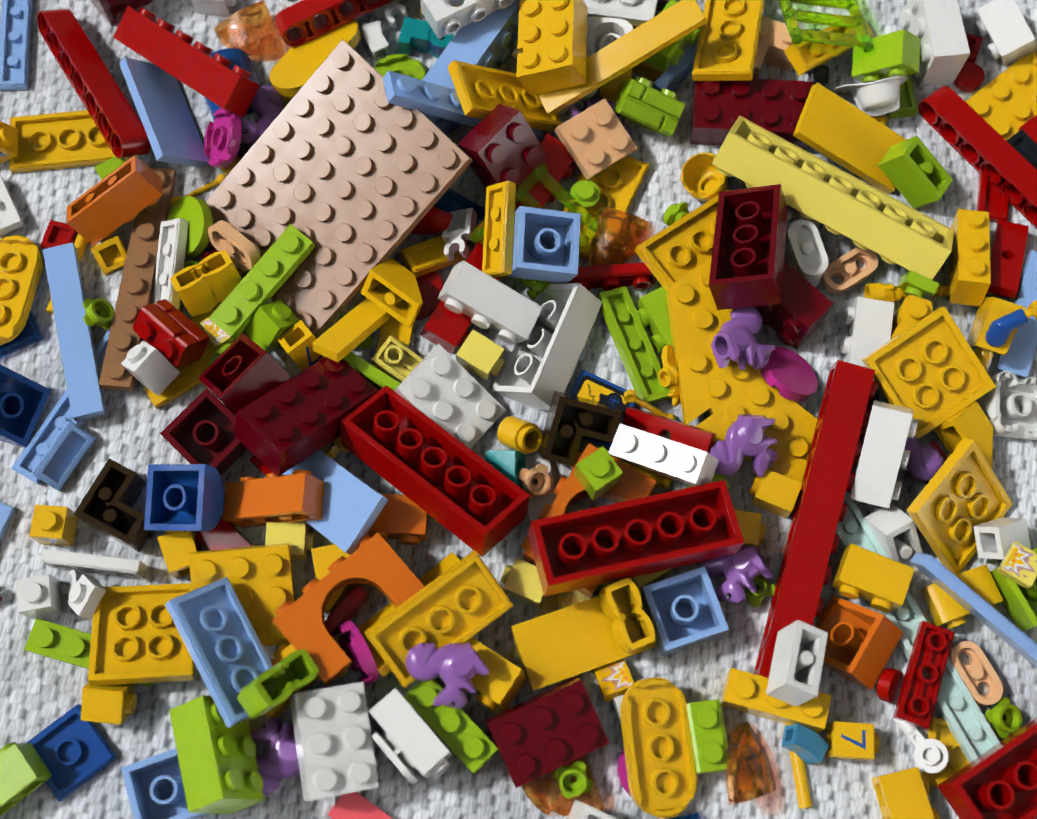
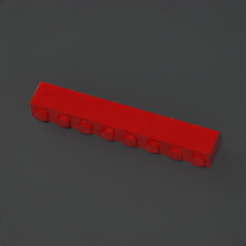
(449, 327)

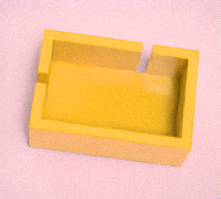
(551, 44)

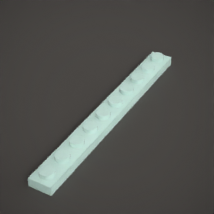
(954, 698)

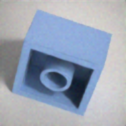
(545, 245)
(683, 611)
(157, 788)

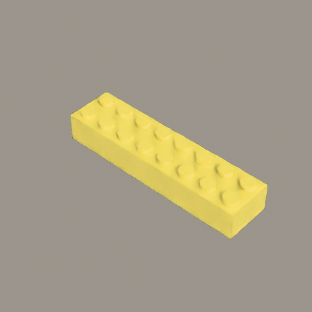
(835, 199)

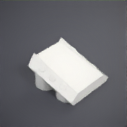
(1011, 406)

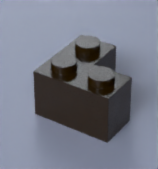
(569, 420)
(110, 503)

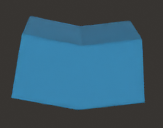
(804, 743)

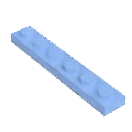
(429, 99)

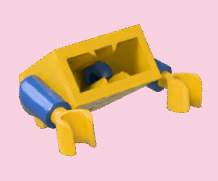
(996, 326)

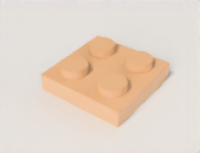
(595, 139)

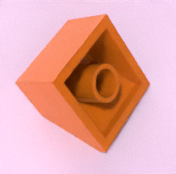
(857, 641)

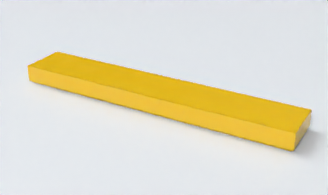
(629, 51)

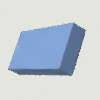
(63, 456)

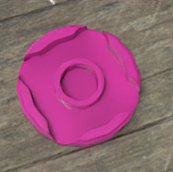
(223, 138)
(790, 374)
(358, 651)

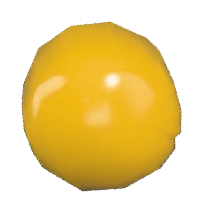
(700, 171)

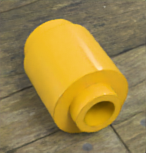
(519, 435)

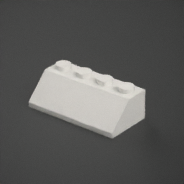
(552, 349)

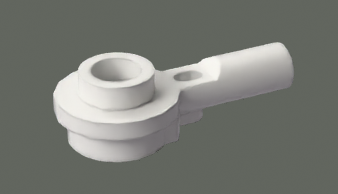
(929, 754)

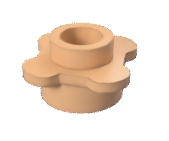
(539, 473)

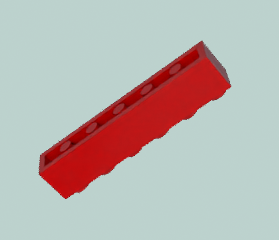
(187, 61)

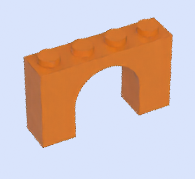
(569, 490)
(304, 621)

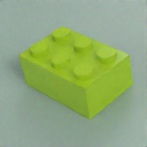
(215, 760)

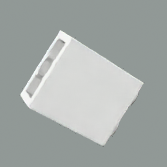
(408, 739)

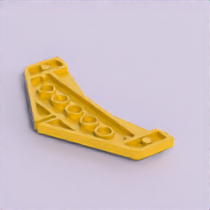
(729, 390)

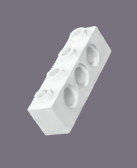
(447, 20)

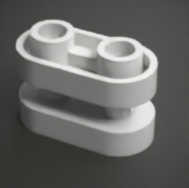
(806, 251)

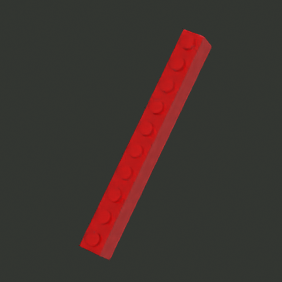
(819, 504)

